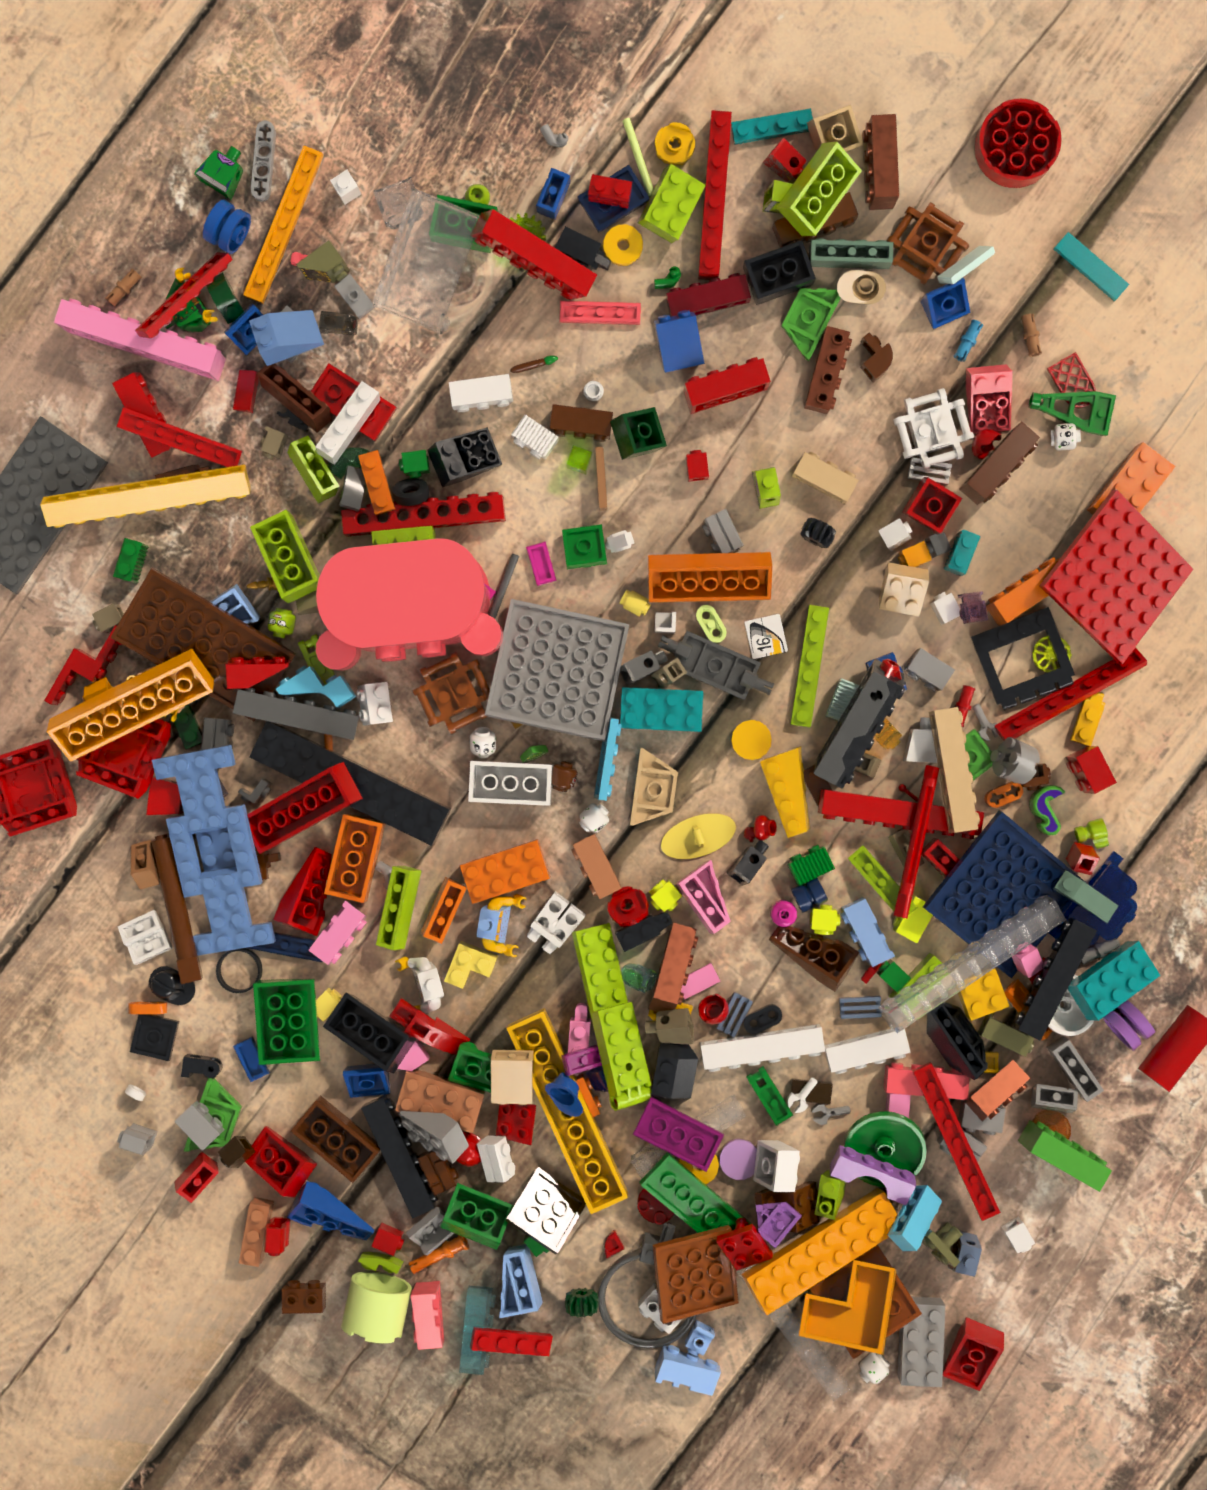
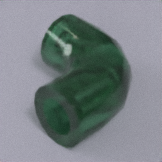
(350, 458)

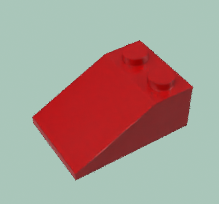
(280, 1163)
(974, 1354)

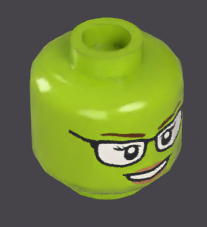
(281, 622)

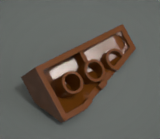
(820, 957)

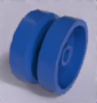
(226, 226)

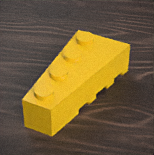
(788, 789)

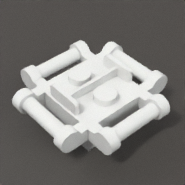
(933, 429)

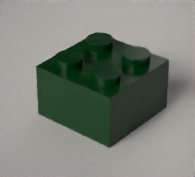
(638, 433)

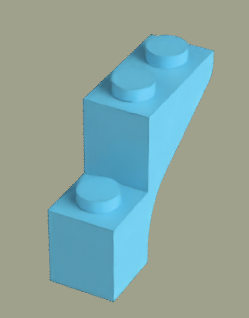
(309, 682)

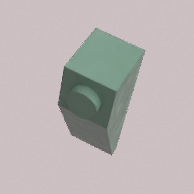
(1085, 896)

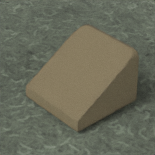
(869, 765)

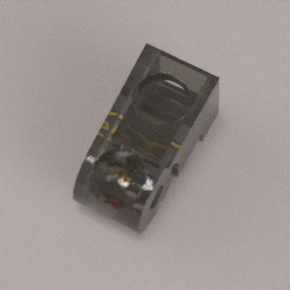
(338, 323)

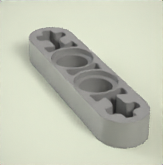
(266, 161)

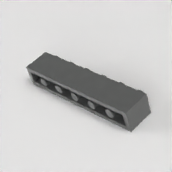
(296, 714)

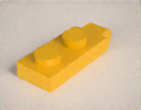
(1088, 720)

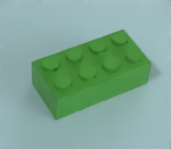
(1065, 1154)

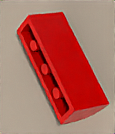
(1176, 1049)

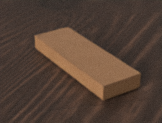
(601, 478)

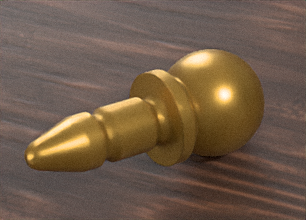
(269, 583)

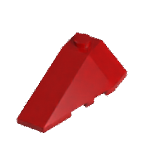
(304, 899)

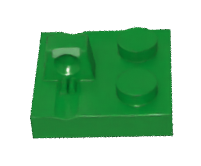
(584, 547)

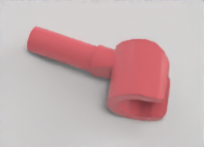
(297, 257)

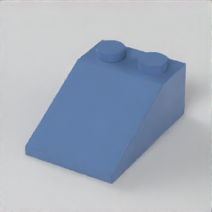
(285, 334)

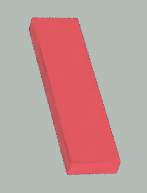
(600, 312)

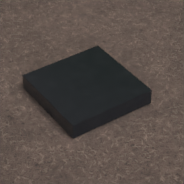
(154, 1036)

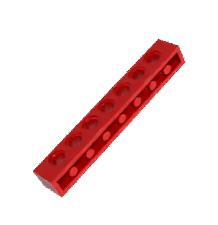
(496, 513)

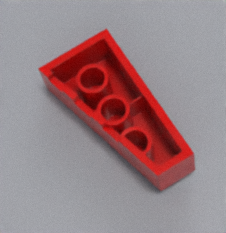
(137, 397)

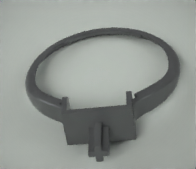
(646, 1255)

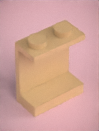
(511, 1077)

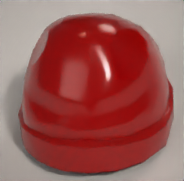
(471, 1155)

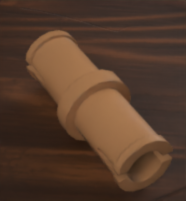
(123, 287)
(1031, 335)

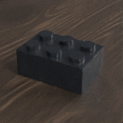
(779, 272)

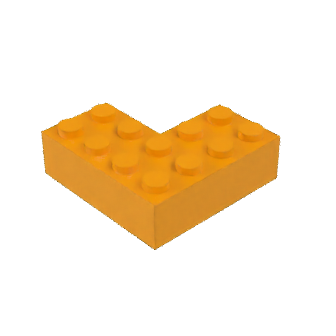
(859, 1321)

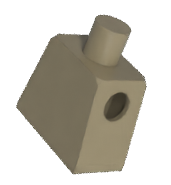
(672, 1026)

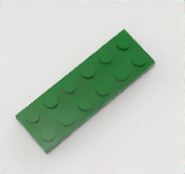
(688, 1196)

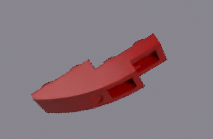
(424, 1028)

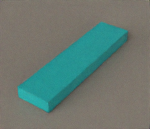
(1091, 266)

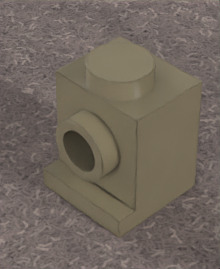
(273, 443)

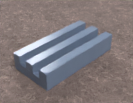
(842, 1000)
(748, 1004)

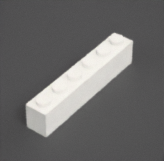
(762, 1047)

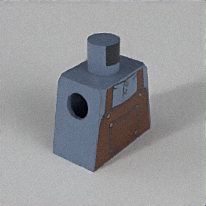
(967, 1254)

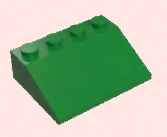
(286, 1021)

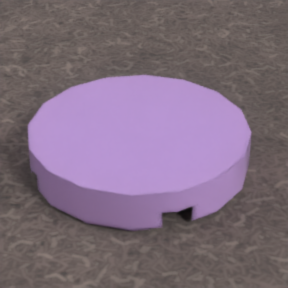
(738, 1159)

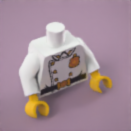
(427, 982)

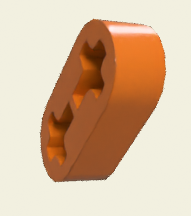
(1006, 798)
(147, 1007)

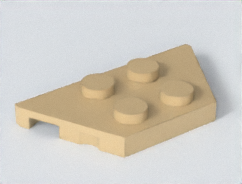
(653, 789)

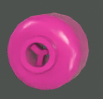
(786, 906)

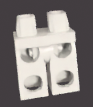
(550, 927)

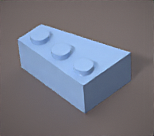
(236, 604)
(866, 932)
(520, 1285)
(687, 1370)

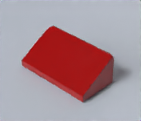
(246, 391)

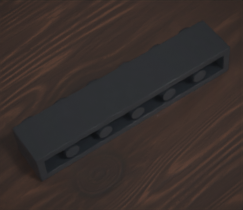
(1054, 978)
(399, 1155)

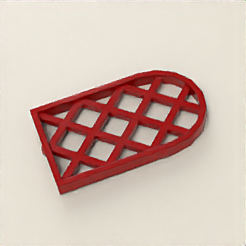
(1081, 366)

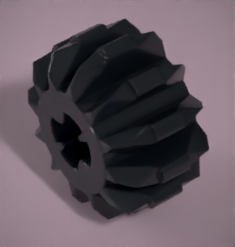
(818, 532)

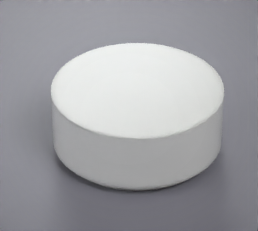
(135, 1092)

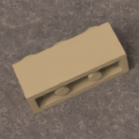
(825, 477)

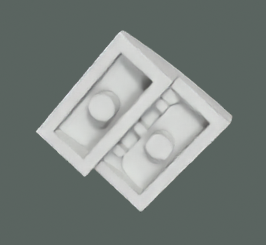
(145, 937)

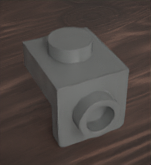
(937, 544)
(261, 791)

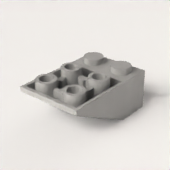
(435, 1133)

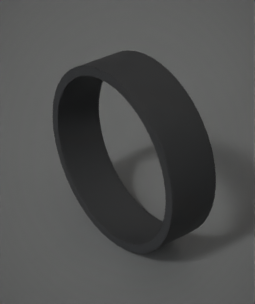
(218, 970)

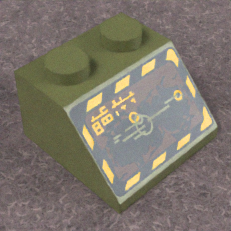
(324, 265)

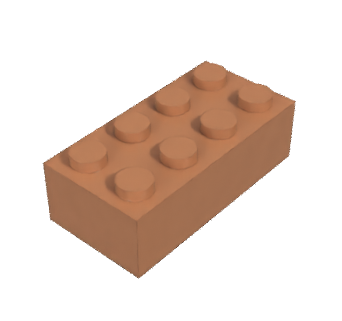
(436, 1094)

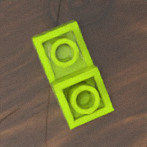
(371, 1261)

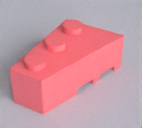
(427, 1315)

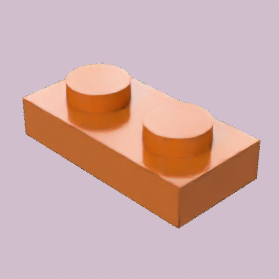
(592, 1102)

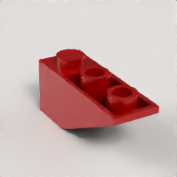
(246, 673)

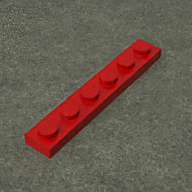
(180, 298)
(178, 438)

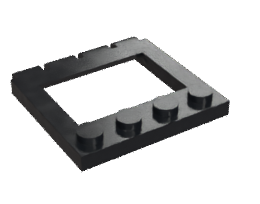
(1015, 631)

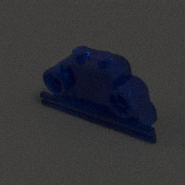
(1115, 886)

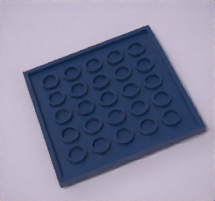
(995, 881)

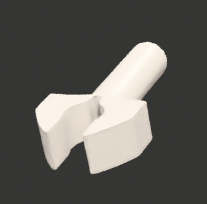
(802, 1095)

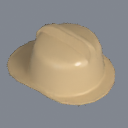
(861, 287)

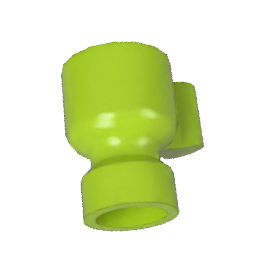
(1095, 830)

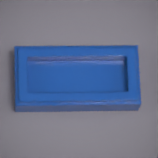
(248, 1055)

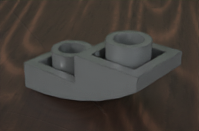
(353, 489)

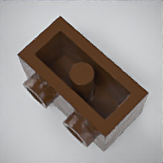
(303, 1297)

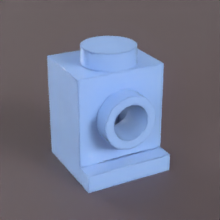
(699, 1331)

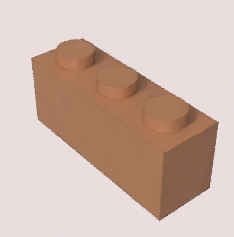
(596, 866)
(253, 1242)

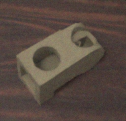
(669, 673)

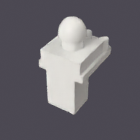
(619, 541)

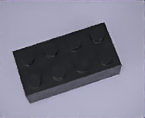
(369, 1033)

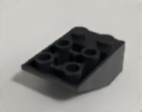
(464, 456)

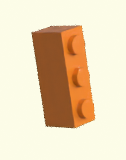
(443, 910)

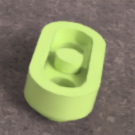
(711, 624)

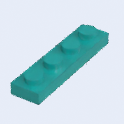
(771, 126)

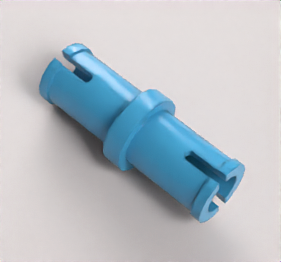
(968, 340)

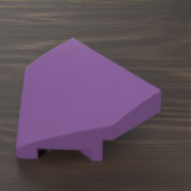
(776, 1221)

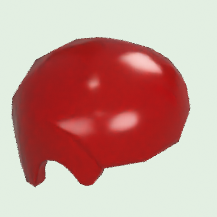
(983, 442)
(713, 1009)

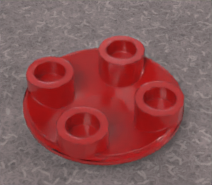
(652, 1209)

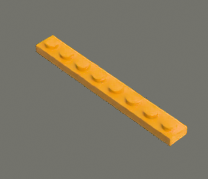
(283, 224)

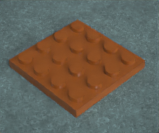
(693, 1275)
(836, 1287)

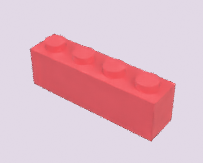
(902, 1081)

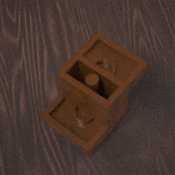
(802, 1200)

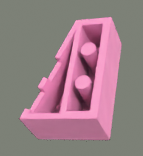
(704, 896)
(338, 934)

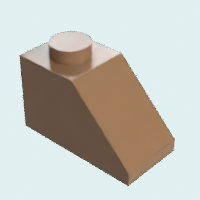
(144, 865)

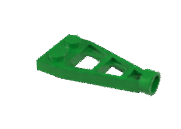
(1100, 413)

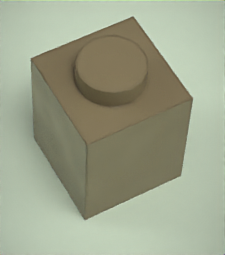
(107, 618)

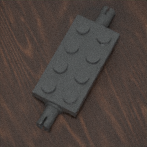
(717, 665)

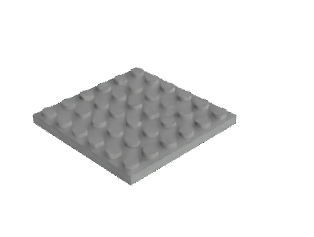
(557, 670)

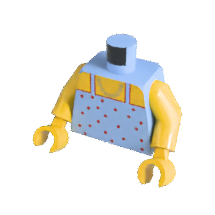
(494, 923)

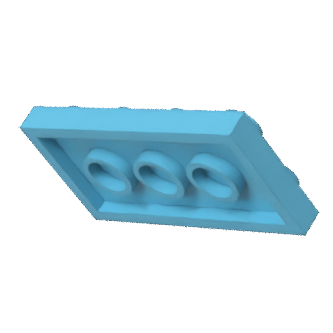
(605, 767)

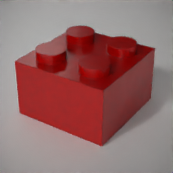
(932, 505)
(1090, 770)

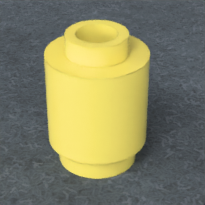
(635, 603)

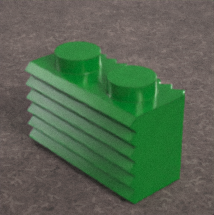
(130, 560)
(810, 865)

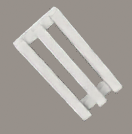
(945, 481)

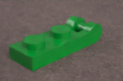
(770, 1096)

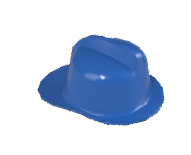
(565, 1095)

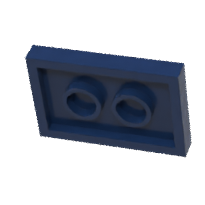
(606, 215)

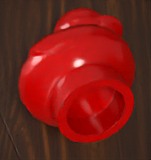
(762, 829)

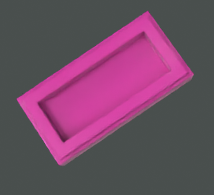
(541, 563)

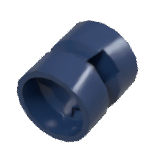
(810, 894)

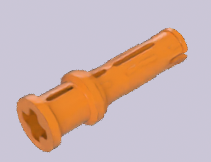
(447, 1250)

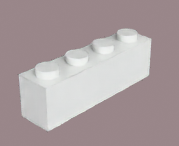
(348, 422)
(866, 1049)

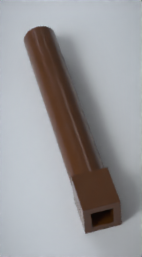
(177, 912)

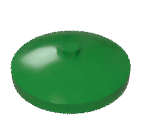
(888, 1139)

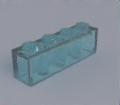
(477, 1314)

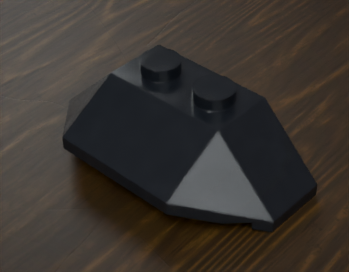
(957, 1040)
(674, 1073)

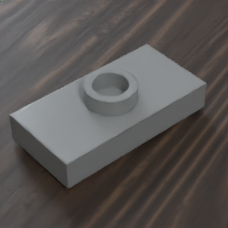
(354, 296)

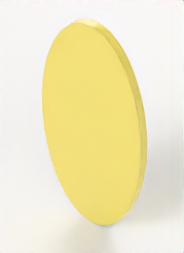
(698, 836)

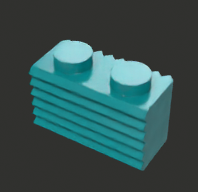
(962, 552)

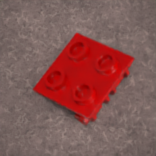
(516, 1122)

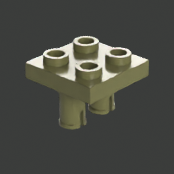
(941, 1244)

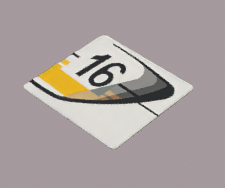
(766, 636)

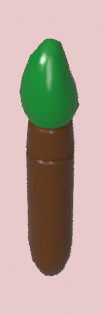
(548, 360)

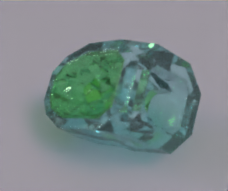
(638, 977)

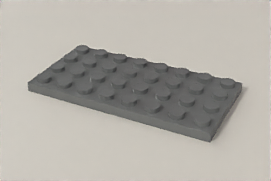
(42, 466)

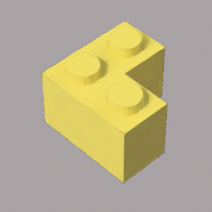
(466, 959)

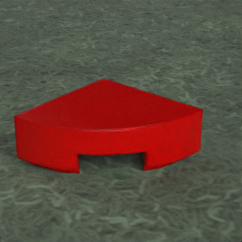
(869, 973)
(613, 1244)

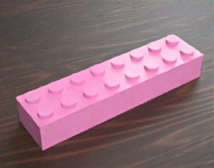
(121, 334)

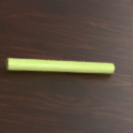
(638, 156)

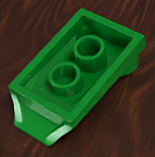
(471, 1067)

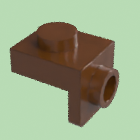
(1043, 778)

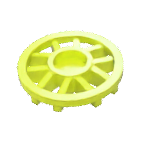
(1048, 654)

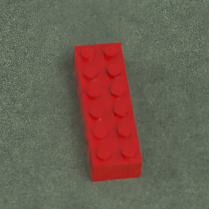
(533, 255)
(302, 807)

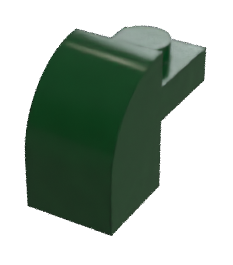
(224, 298)

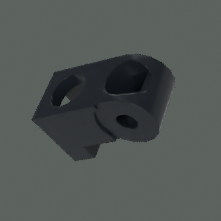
(202, 1065)

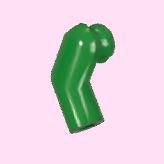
(670, 280)

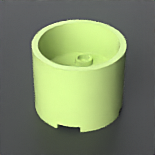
(376, 1306)

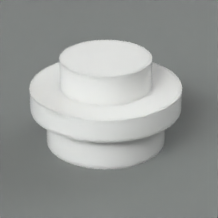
(593, 391)

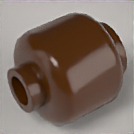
(563, 776)

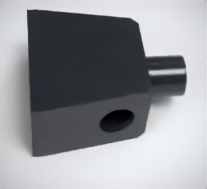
(743, 870)

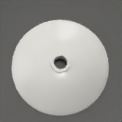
(1069, 1019)

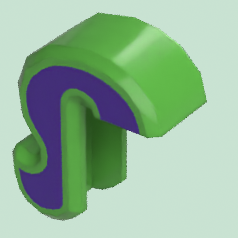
(1040, 808)

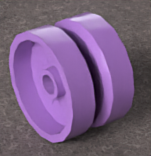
(1129, 1024)

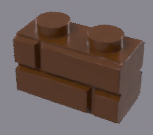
(438, 1172)

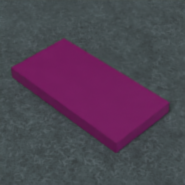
(678, 1134)

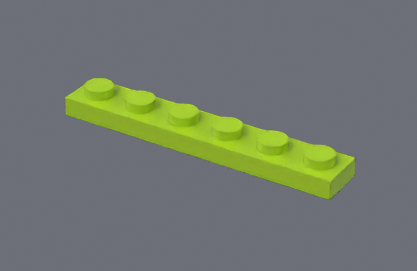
(809, 666)

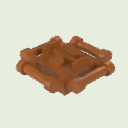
(927, 242)
(453, 693)

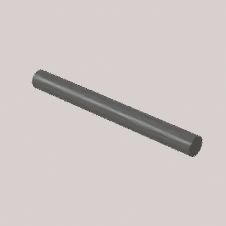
(503, 585)

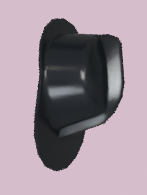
(167, 985)

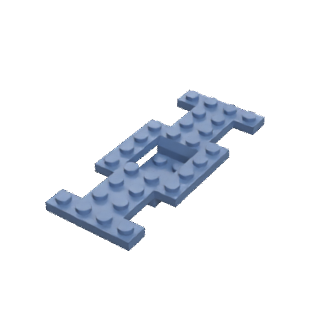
(224, 849)

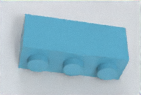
(915, 1218)

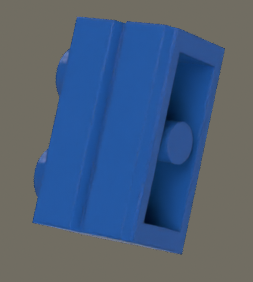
(553, 193)

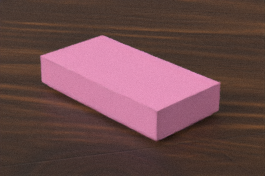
(700, 980)

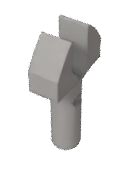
(984, 723)
(828, 1112)

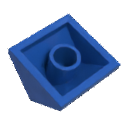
(946, 303)
(241, 331)
(366, 1080)

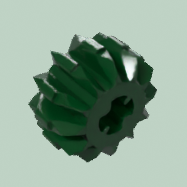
(581, 1302)

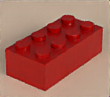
(726, 385)

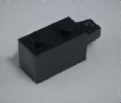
(582, 249)
(643, 931)

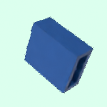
(679, 341)

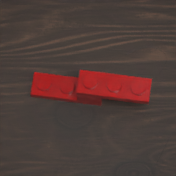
(86, 666)

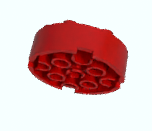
(1005, 160)

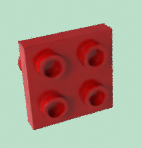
(744, 1245)

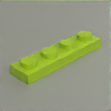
(877, 877)

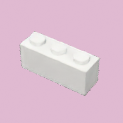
(481, 393)

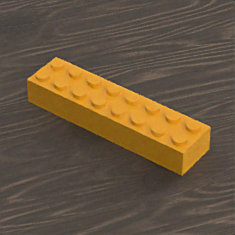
(130, 705)
(821, 1251)

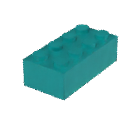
(661, 709)
(1113, 980)

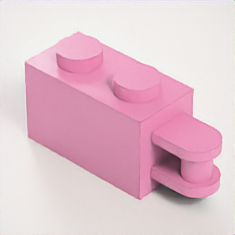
(579, 1029)

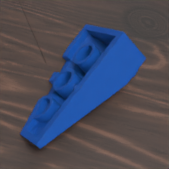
(322, 1208)

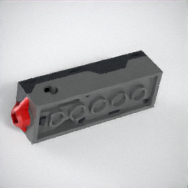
(860, 723)

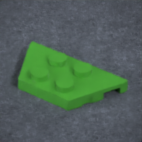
(809, 318)
(222, 1106)

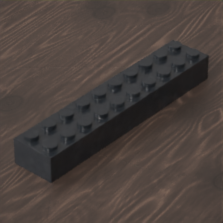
(381, 796)

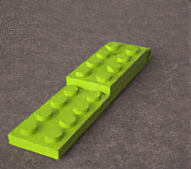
(612, 1018)

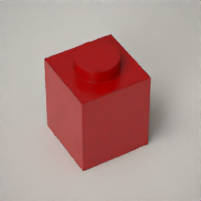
(697, 466)
(1082, 858)
(388, 1239)

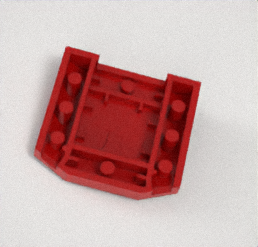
(127, 761)
(34, 788)

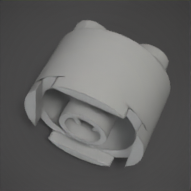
(1015, 761)

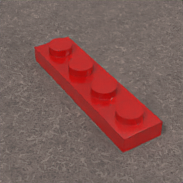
(511, 1341)

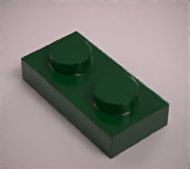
(188, 728)

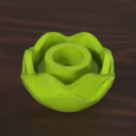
(478, 189)

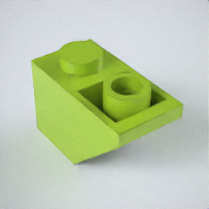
(829, 1196)

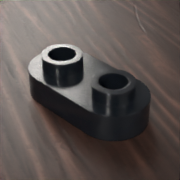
(762, 1018)

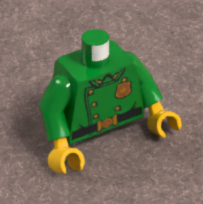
(195, 316)

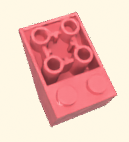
(989, 397)

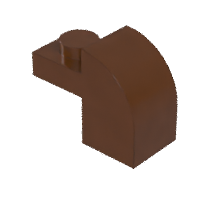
(880, 357)

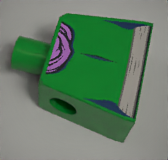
(221, 172)

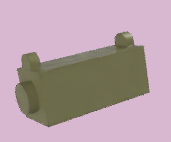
(1006, 1035)

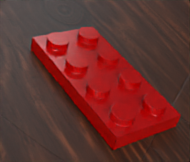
(336, 389)

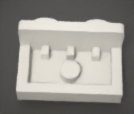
(374, 703)

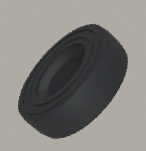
(410, 499)

